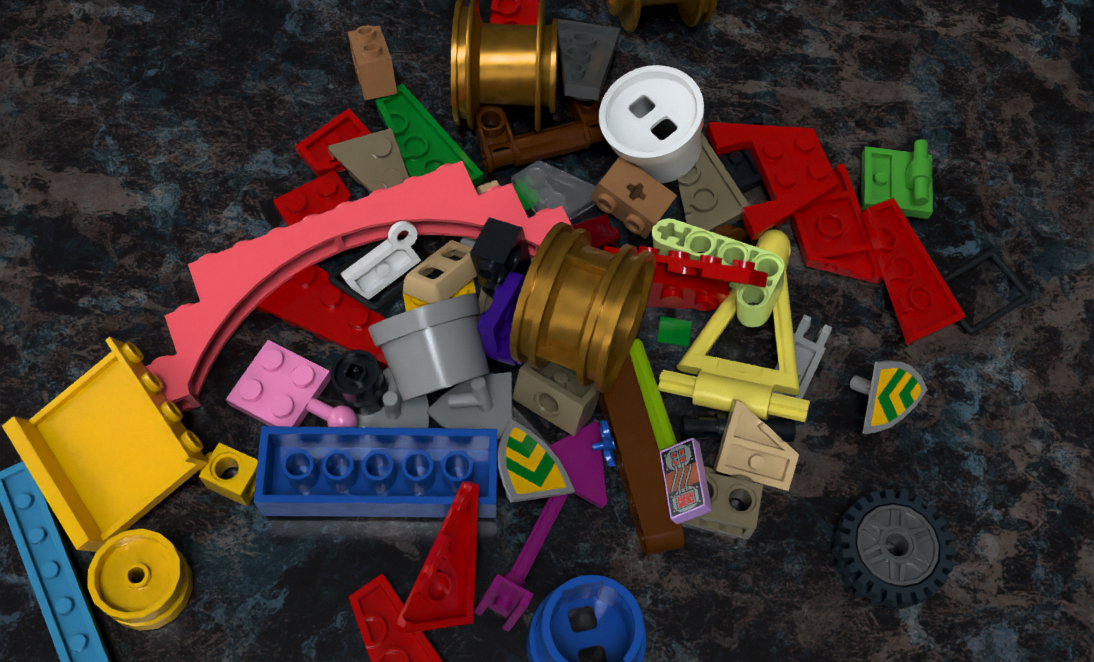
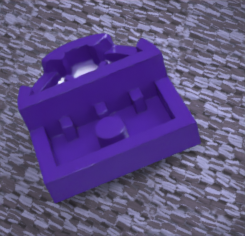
(497, 321)

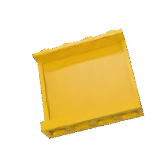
(107, 448)

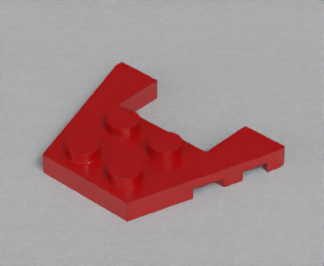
(789, 164)

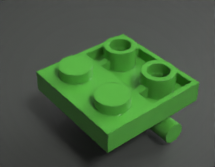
(898, 176)

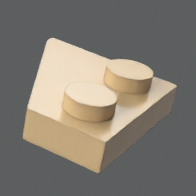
(754, 450)

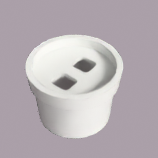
(639, 104)

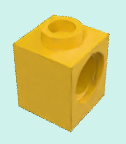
(240, 487)

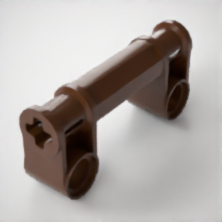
(501, 148)

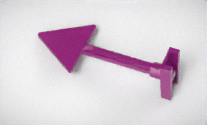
(586, 473)

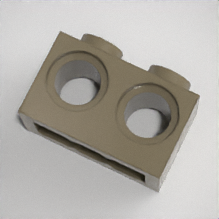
(723, 516)

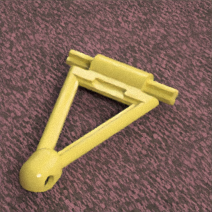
(725, 380)

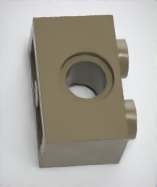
(556, 395)

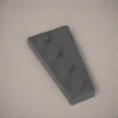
(585, 57)

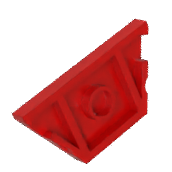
(835, 235)

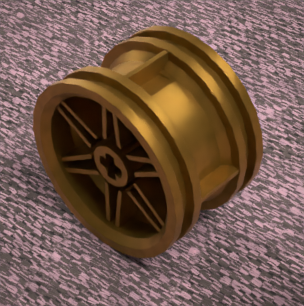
(581, 306)

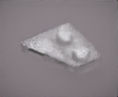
(550, 187)

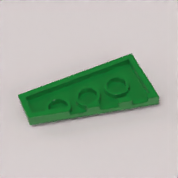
(420, 137)

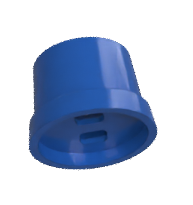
(617, 616)

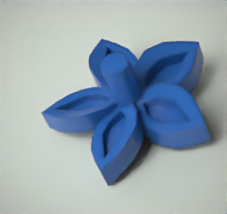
(607, 444)

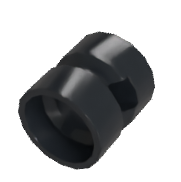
(359, 381)

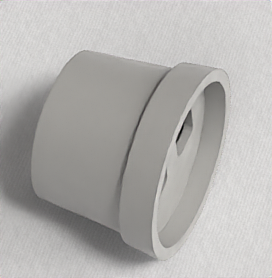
(433, 346)

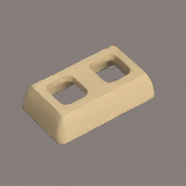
(455, 274)

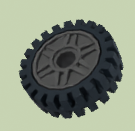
(915, 531)

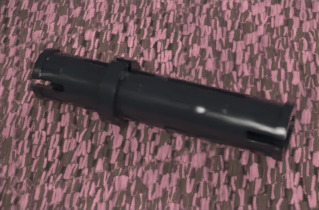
(713, 427)

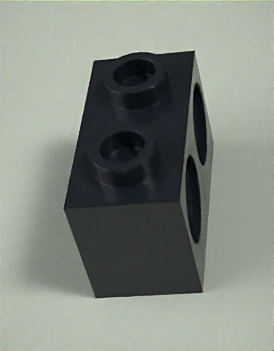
(497, 252)

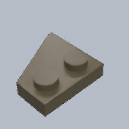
(372, 160)

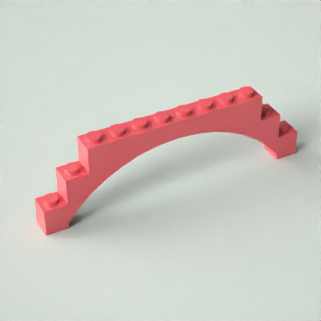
(250, 271)

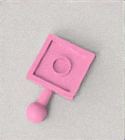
(283, 388)

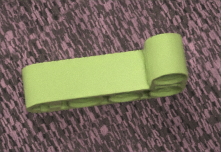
(683, 237)

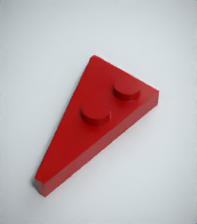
(447, 580)

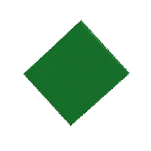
(674, 331)

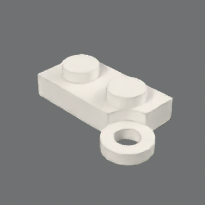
(384, 262)

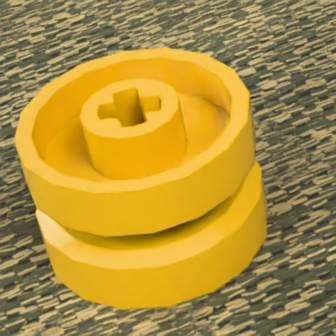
(118, 584)

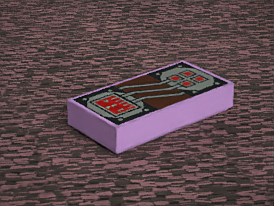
(685, 481)

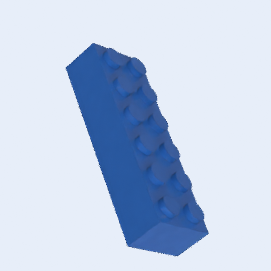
(373, 471)

